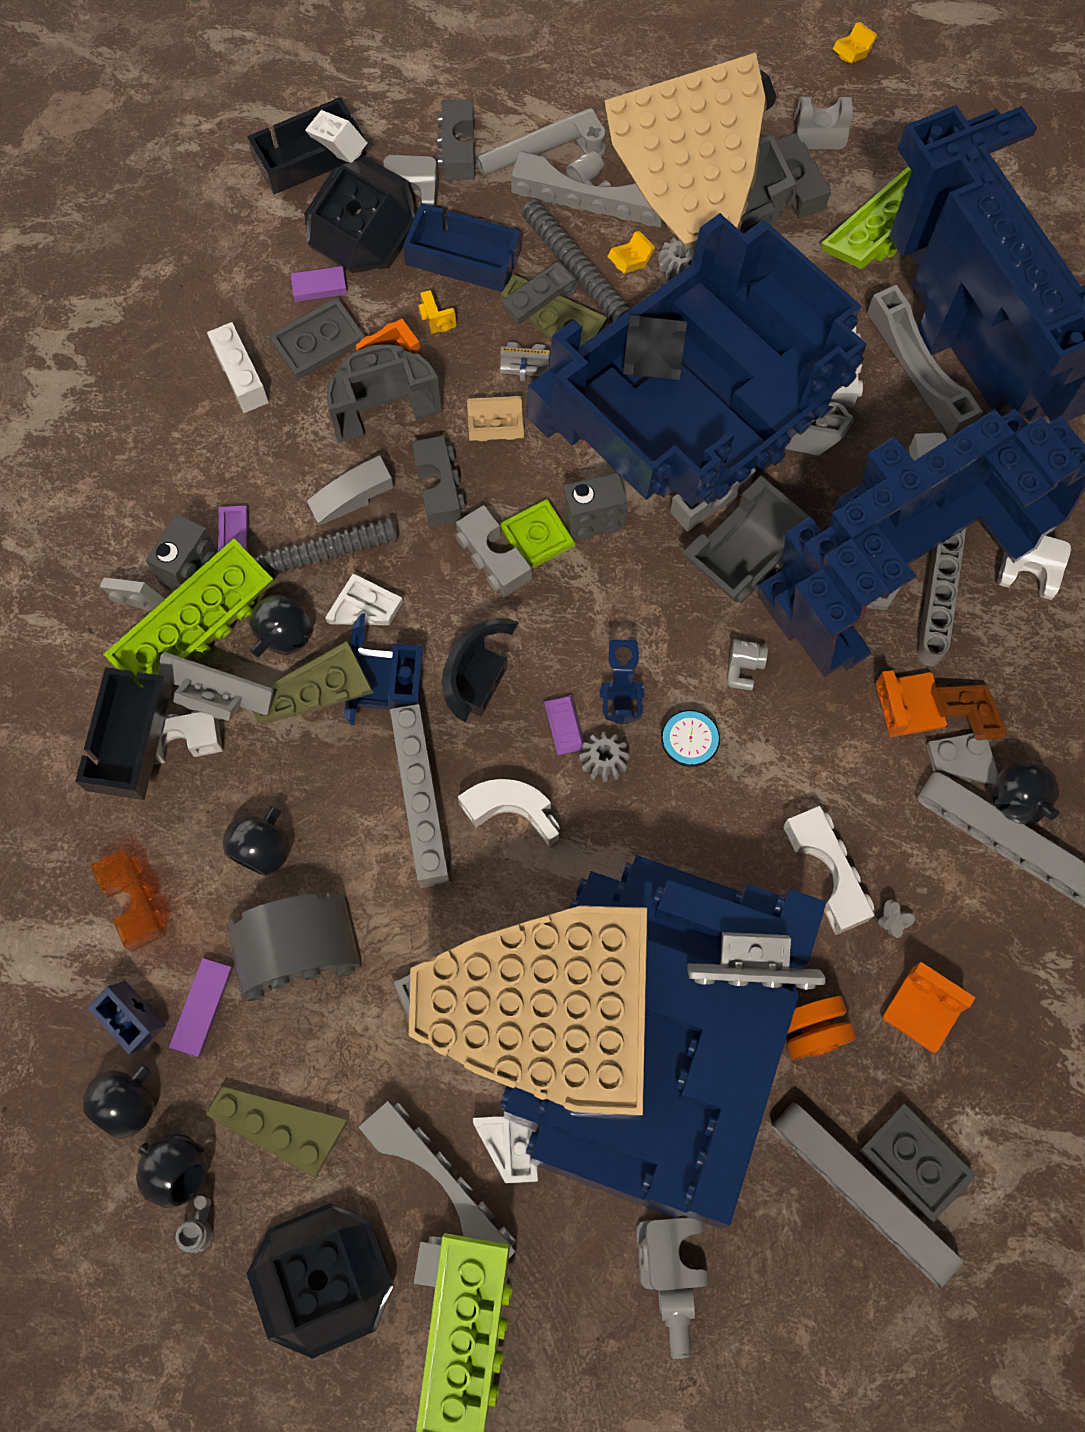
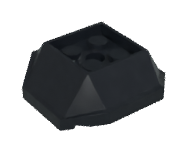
(374, 234)
(356, 1289)

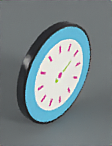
(690, 738)

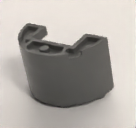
(772, 187)
(377, 378)
(748, 543)
(292, 941)

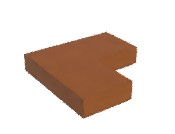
(976, 704)

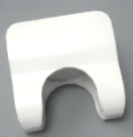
(1046, 562)

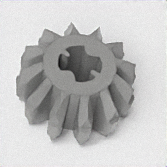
(674, 258)
(616, 757)

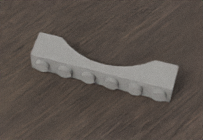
(540, 180)
(948, 401)
(419, 796)
(395, 1137)

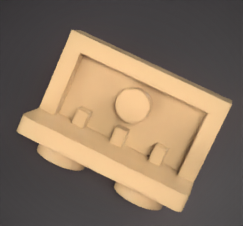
(495, 418)

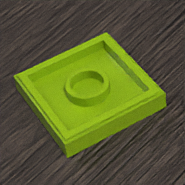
(537, 534)

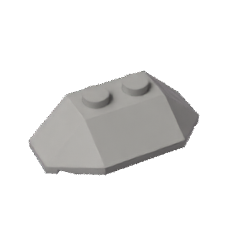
(823, 432)

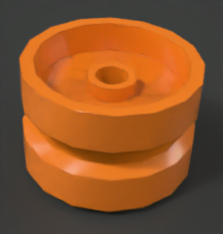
(817, 1032)

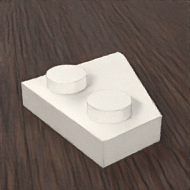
(367, 598)
(507, 1148)

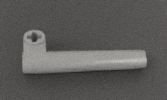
(581, 127)

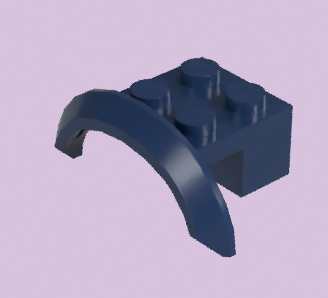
(391, 674)

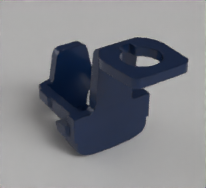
(622, 688)

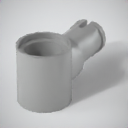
(677, 1311)

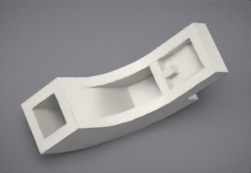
(510, 796)

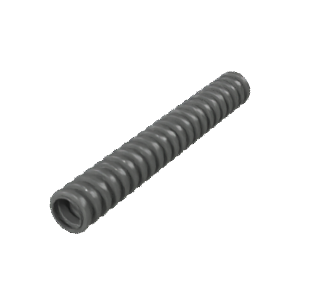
(574, 260)
(327, 547)

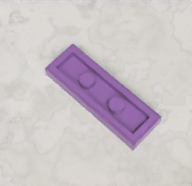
(201, 1008)

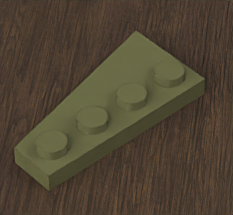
(560, 313)
(319, 684)
(285, 1130)

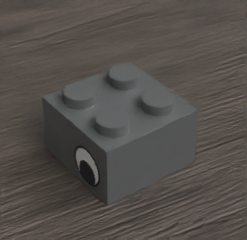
(594, 506)
(180, 552)

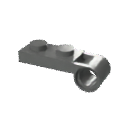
(540, 291)

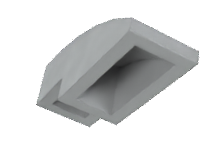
(350, 491)

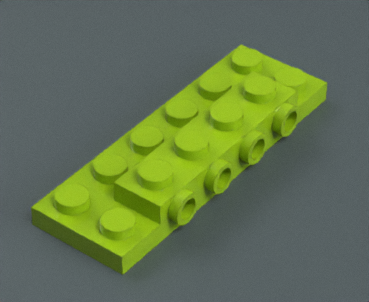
(868, 230)
(194, 612)
(465, 1335)

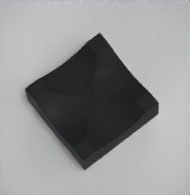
(654, 347)

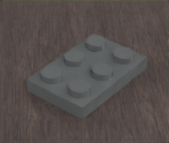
(316, 338)
(917, 1163)

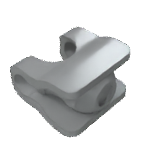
(824, 127)
(419, 174)
(659, 1254)

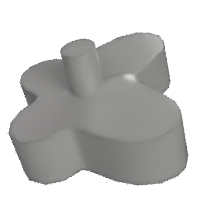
(894, 920)

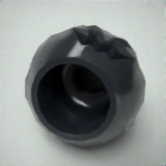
(279, 626)
(1026, 792)
(257, 843)
(119, 1102)
(171, 1170)

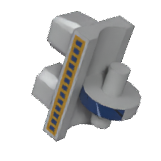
(524, 360)

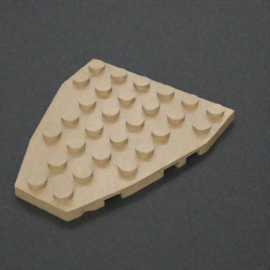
(693, 143)
(545, 1007)

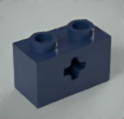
(126, 1016)

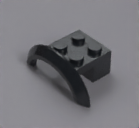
(473, 671)

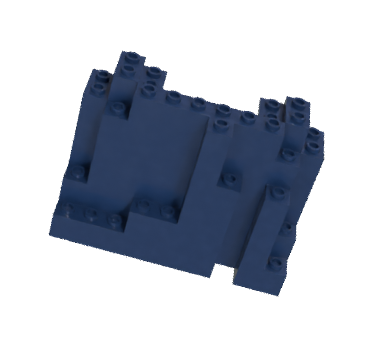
(988, 267)
(757, 367)
(994, 471)
(704, 1055)

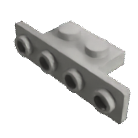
(213, 690)
(755, 959)

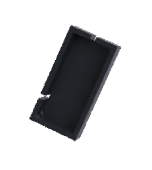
(297, 153)
(124, 733)

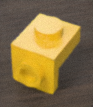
(856, 45)
(632, 255)
(437, 321)

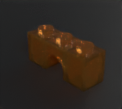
(141, 922)

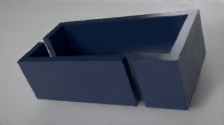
(467, 252)

